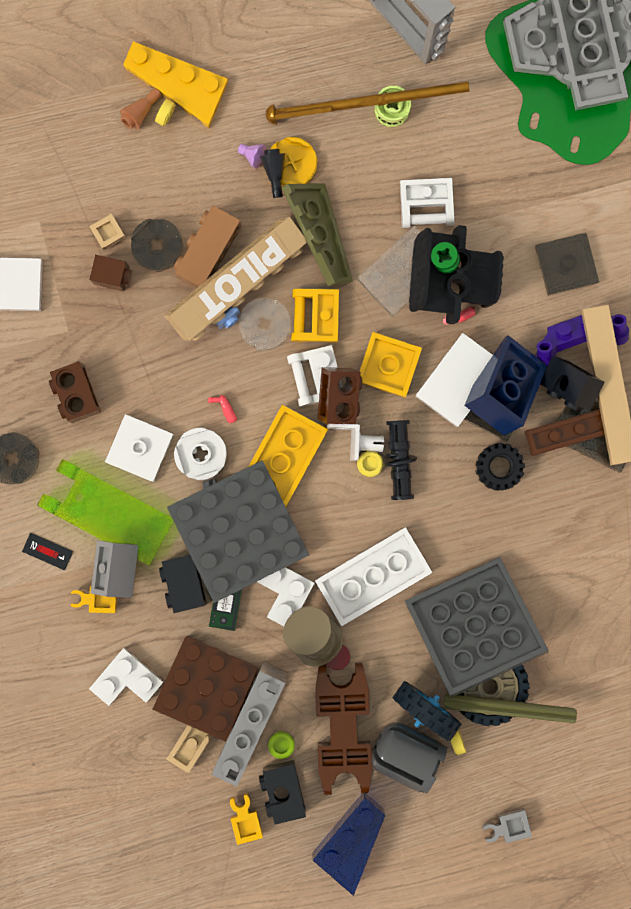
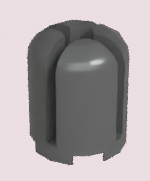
(408, 756)

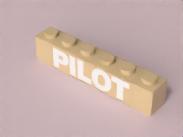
(235, 279)

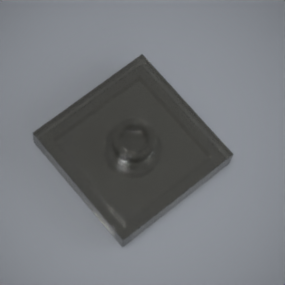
(567, 264)

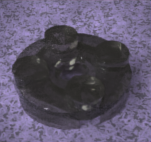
(158, 259)
(26, 453)

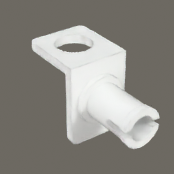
(358, 441)

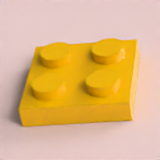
(389, 364)

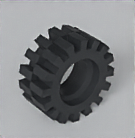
(511, 455)

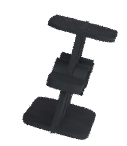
(477, 278)

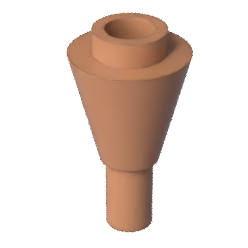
(135, 113)

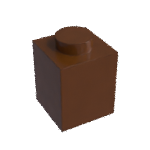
(110, 273)

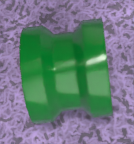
(449, 261)

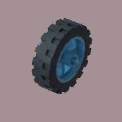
(427, 711)

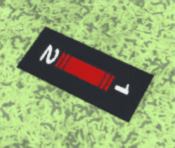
(47, 551)

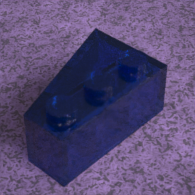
(350, 842)

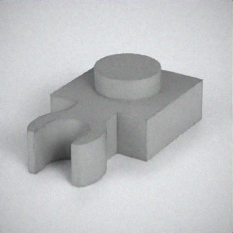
(512, 826)

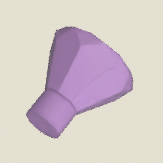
(252, 154)

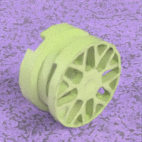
(393, 111)

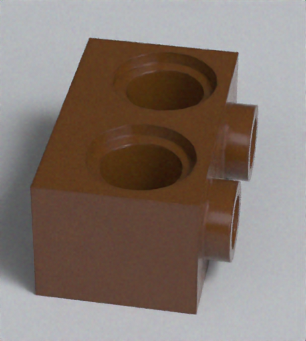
(80, 389)
(332, 396)

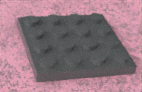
(238, 531)
(476, 627)

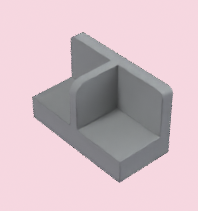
(114, 569)

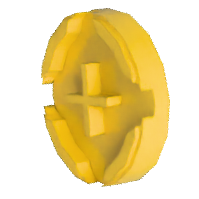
(299, 161)

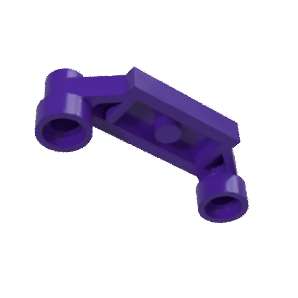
(572, 333)

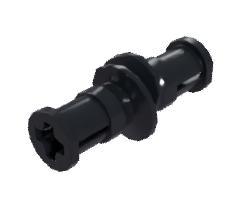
(400, 460)

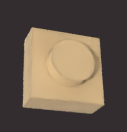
(107, 232)

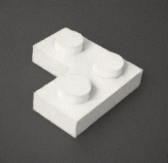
(292, 593)
(123, 672)

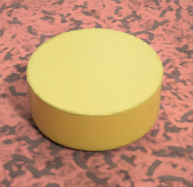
(165, 112)
(370, 463)
(458, 744)

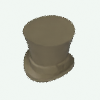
(313, 636)

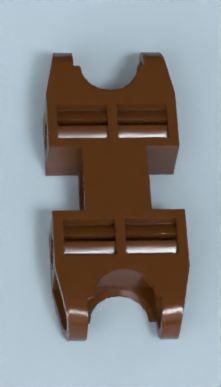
(344, 750)

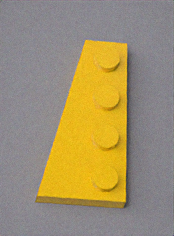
(183, 83)

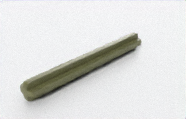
(510, 708)

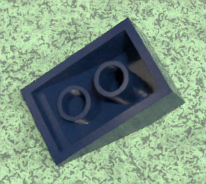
(506, 387)

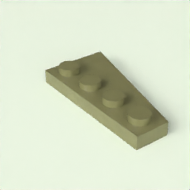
(317, 221)

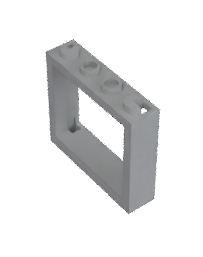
(425, 41)
(250, 724)

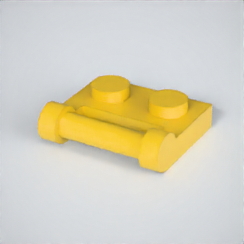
(323, 315)

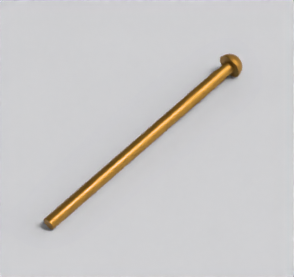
(273, 114)

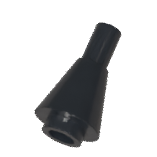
(274, 164)

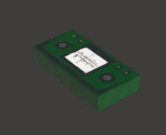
(225, 612)

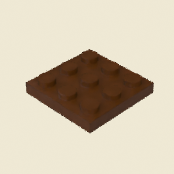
(205, 688)

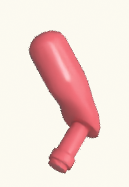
(465, 314)
(226, 407)

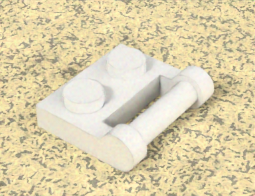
(426, 194)
(317, 358)

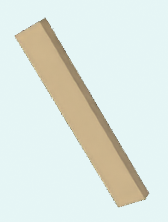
(612, 397)

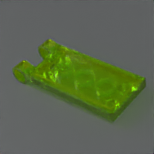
(109, 513)

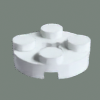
(188, 445)

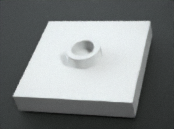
(139, 448)

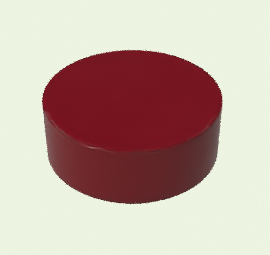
(341, 660)

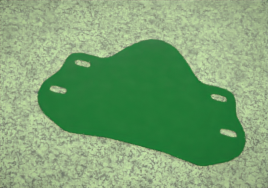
(597, 127)

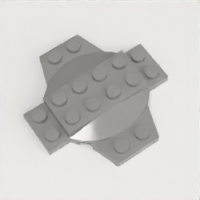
(576, 43)

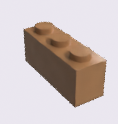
(207, 247)

